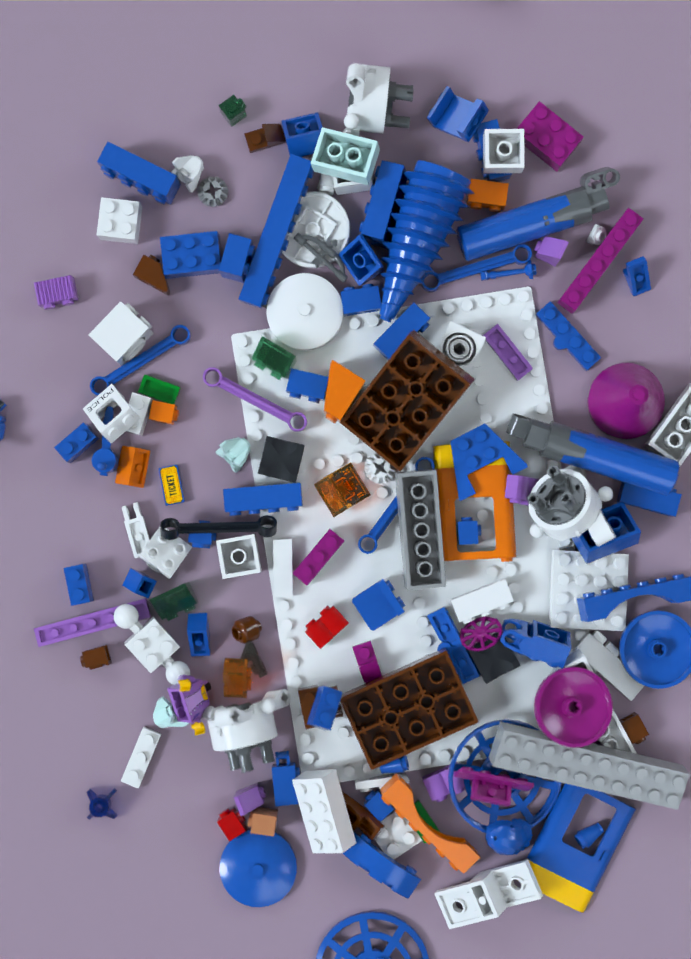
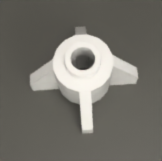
(188, 170)

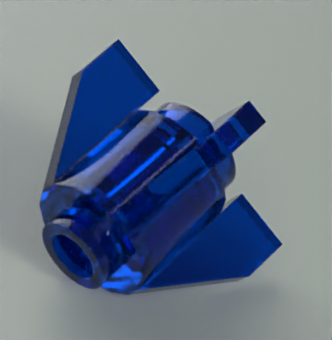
(104, 801)

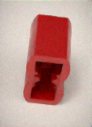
(326, 626)

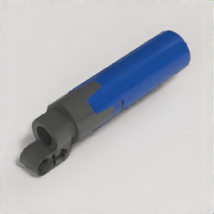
(538, 217)
(597, 454)

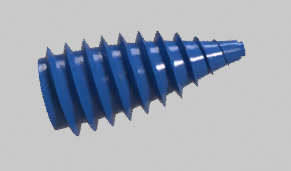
(420, 230)

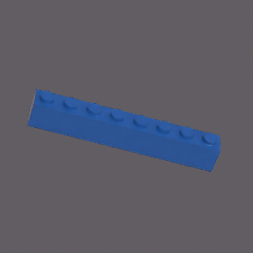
(276, 230)

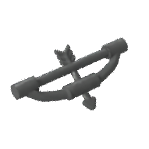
(328, 249)

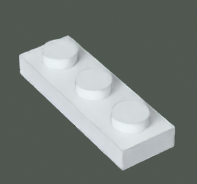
(141, 757)

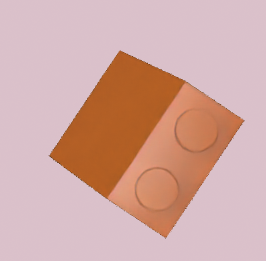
(341, 391)

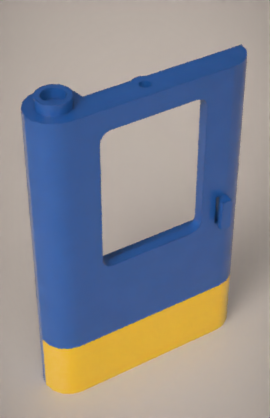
(564, 870)

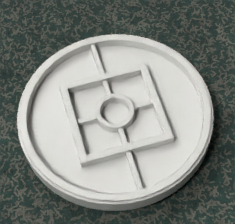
(323, 219)

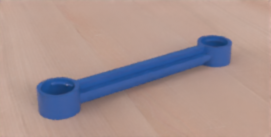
(477, 267)
(142, 359)
(387, 516)

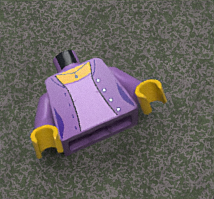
(190, 700)

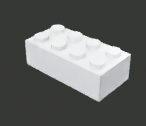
(673, 433)
(324, 811)

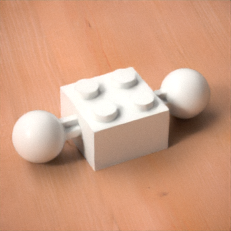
(150, 643)

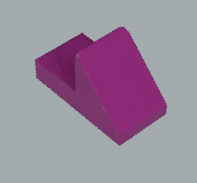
(367, 661)

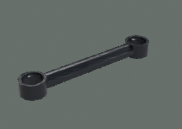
(218, 527)

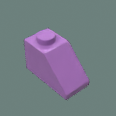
(550, 250)
(249, 798)

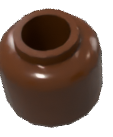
(246, 629)

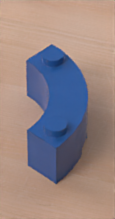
(382, 867)

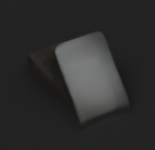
(251, 653)

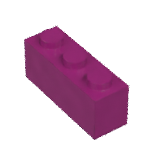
(318, 557)

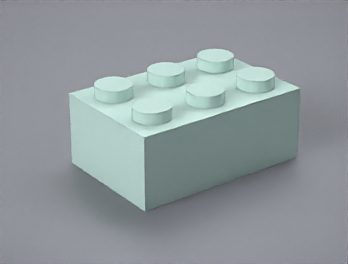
(345, 156)

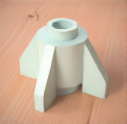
(234, 452)
(165, 715)

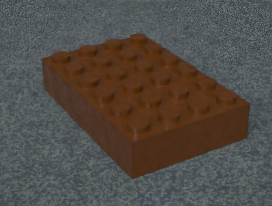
(407, 400)
(408, 708)

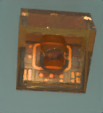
(342, 489)

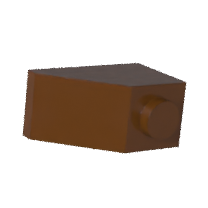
(151, 273)

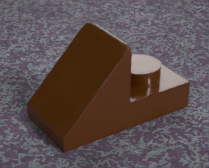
(264, 138)

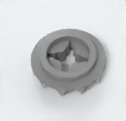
(220, 195)

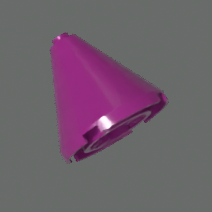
(626, 401)

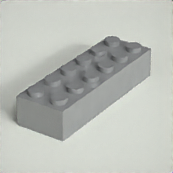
(420, 529)

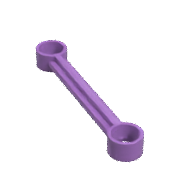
(254, 399)

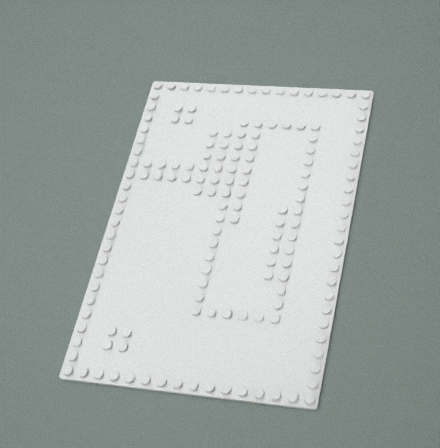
(349, 571)

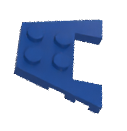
(477, 450)

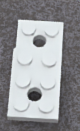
(488, 894)

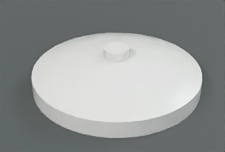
(304, 311)

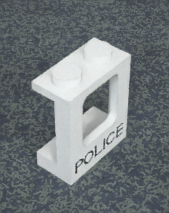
(121, 423)

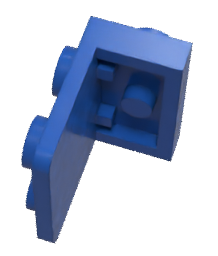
(378, 604)

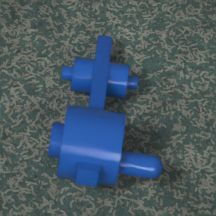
(105, 459)

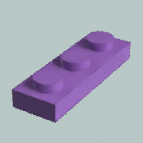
(507, 352)

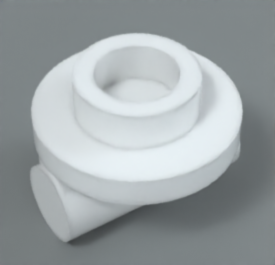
(597, 235)

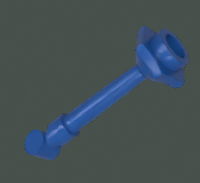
(529, 270)

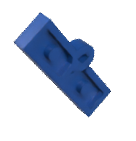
(567, 336)
(451, 641)

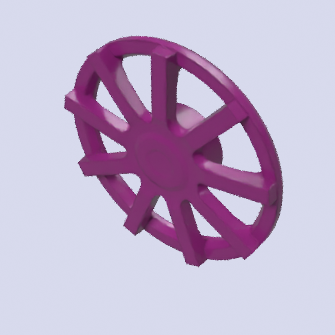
(481, 633)

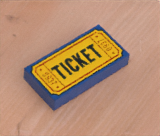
(171, 485)

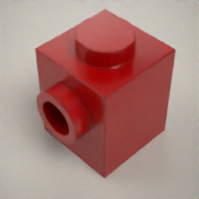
(231, 823)

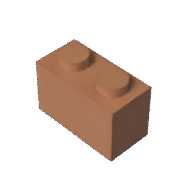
(263, 821)

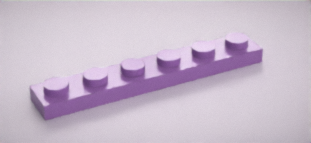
(84, 624)

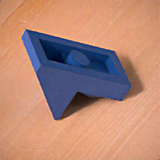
(637, 276)

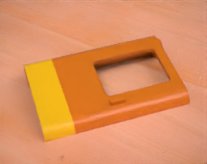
(487, 482)

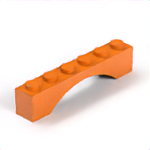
(456, 849)

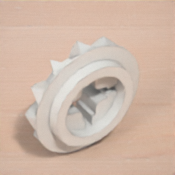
(380, 477)

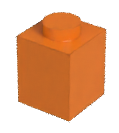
(163, 412)

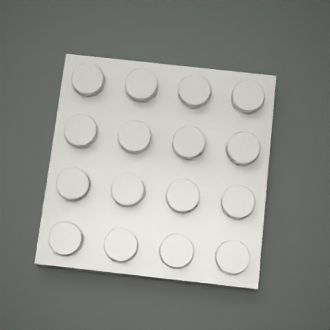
(574, 577)

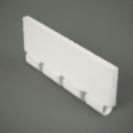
(605, 661)

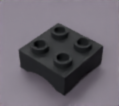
(281, 459)
(495, 660)

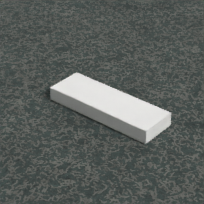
(282, 568)

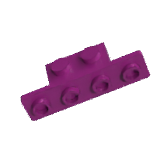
(492, 788)

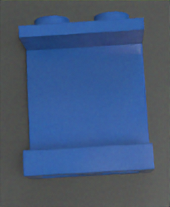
(457, 115)

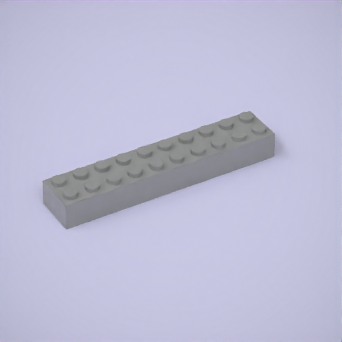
(589, 766)

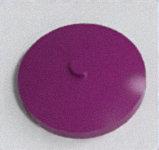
(573, 707)

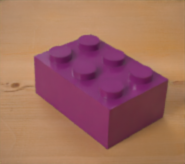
(549, 136)

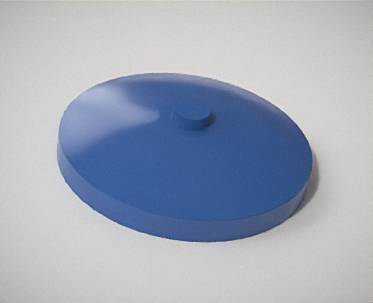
(656, 649)
(258, 868)

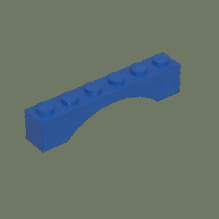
(599, 606)

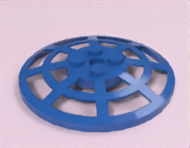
(494, 811)
(365, 935)

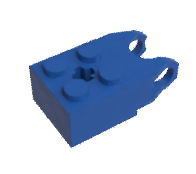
(538, 641)

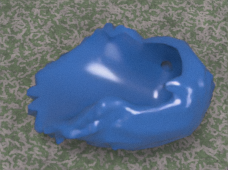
(511, 836)

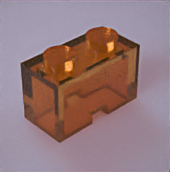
(236, 678)

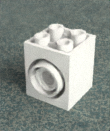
(122, 333)
(466, 340)

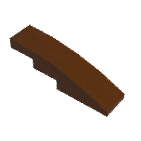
(362, 818)

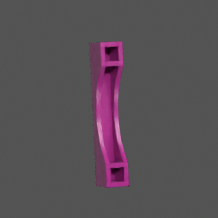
(600, 260)

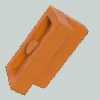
(132, 466)

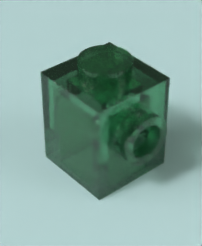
(233, 110)

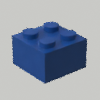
(237, 258)

